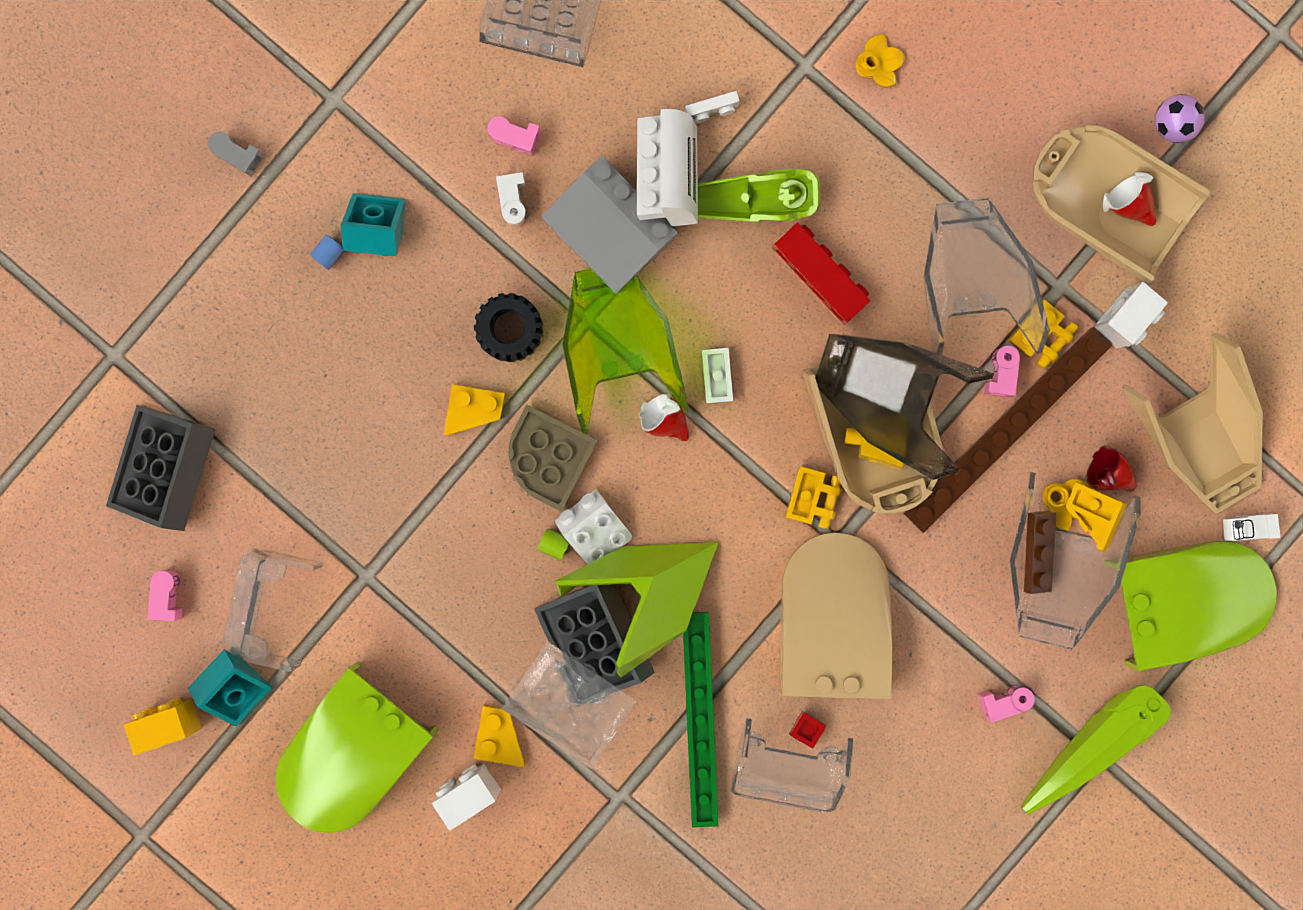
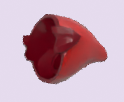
(1110, 471)

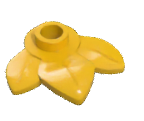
(883, 61)
(1063, 516)

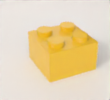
(162, 725)

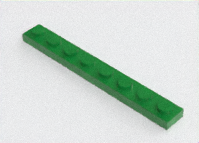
(700, 722)

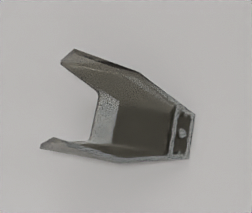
(886, 394)

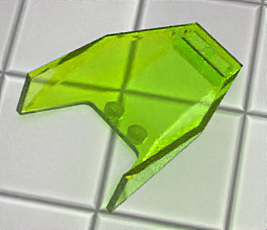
(616, 338)

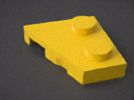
(472, 408)
(1096, 513)
(497, 738)

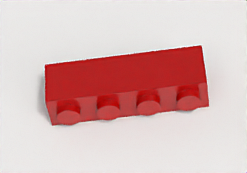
(821, 273)

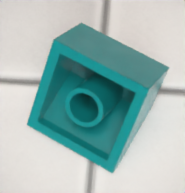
(373, 224)
(229, 688)

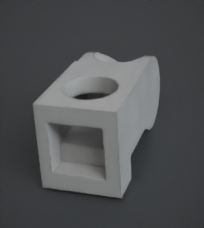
(229, 151)

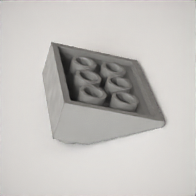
(603, 228)

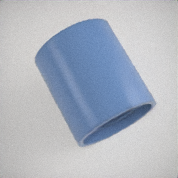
(327, 252)

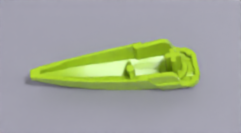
(760, 197)
(1102, 741)

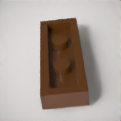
(1039, 552)

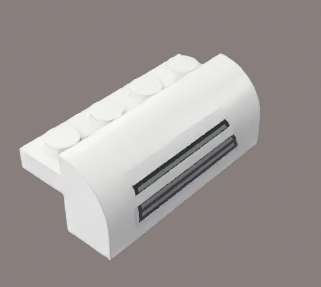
(667, 168)

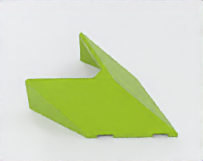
(669, 587)

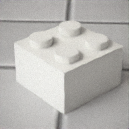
(1131, 315)
(466, 796)

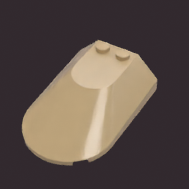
(1091, 161)

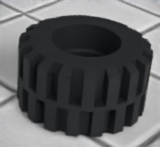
(485, 327)

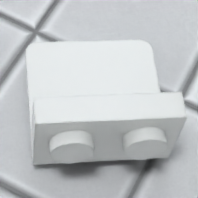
(593, 527)

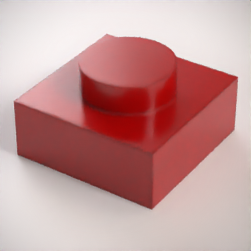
(807, 729)

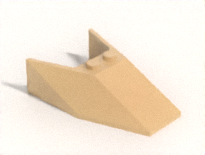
(1214, 436)

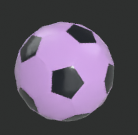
(1179, 118)

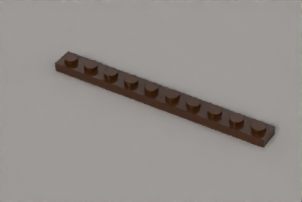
(1010, 427)

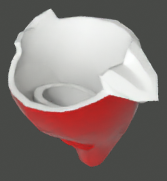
(1132, 199)
(664, 418)

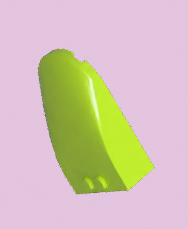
(1195, 601)
(347, 756)

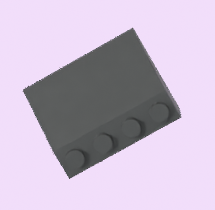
(160, 468)
(592, 629)

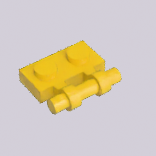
(1049, 354)
(806, 494)

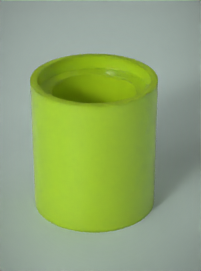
(553, 544)

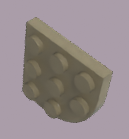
(548, 456)

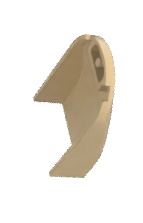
(867, 482)
(835, 621)

